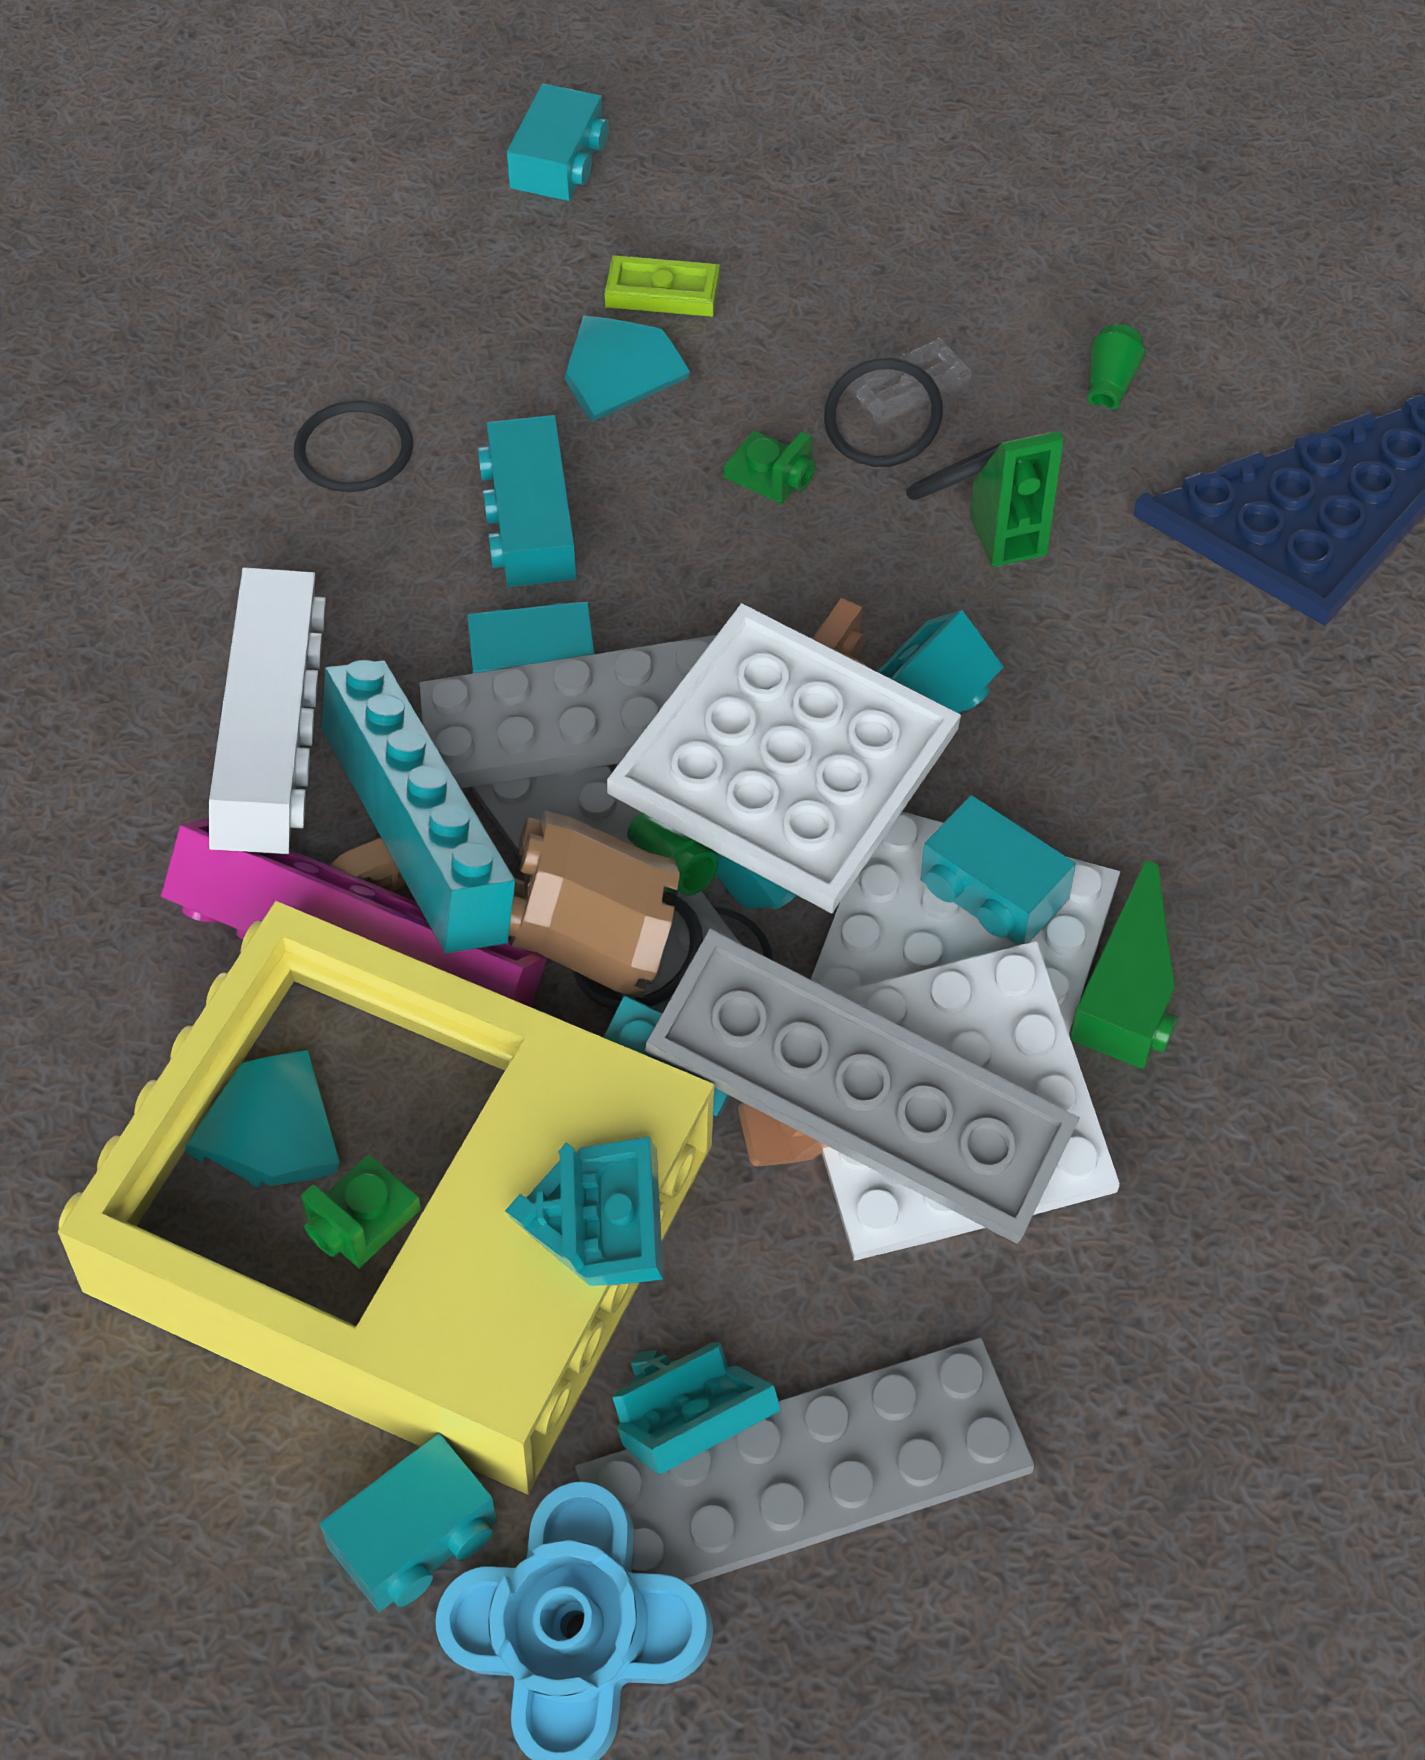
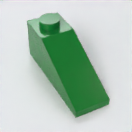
(1017, 498)
(1133, 982)

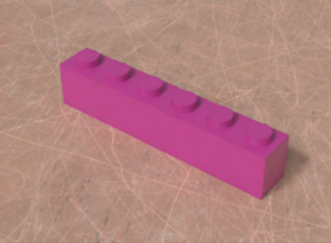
(244, 886)

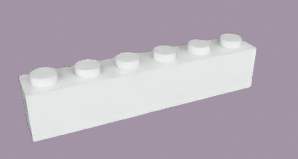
(264, 713)

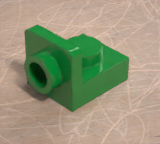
(772, 466)
(359, 1212)

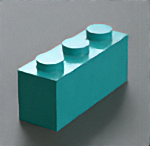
(527, 501)

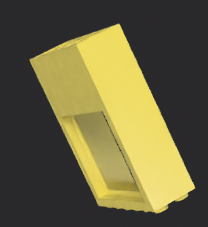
(475, 1317)

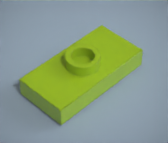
(662, 286)

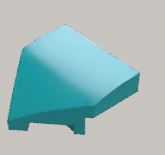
(620, 365)
(269, 1124)
(599, 1212)
(688, 1405)

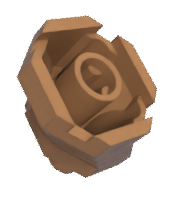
(592, 902)

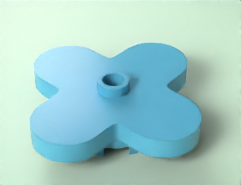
(519, 1616)

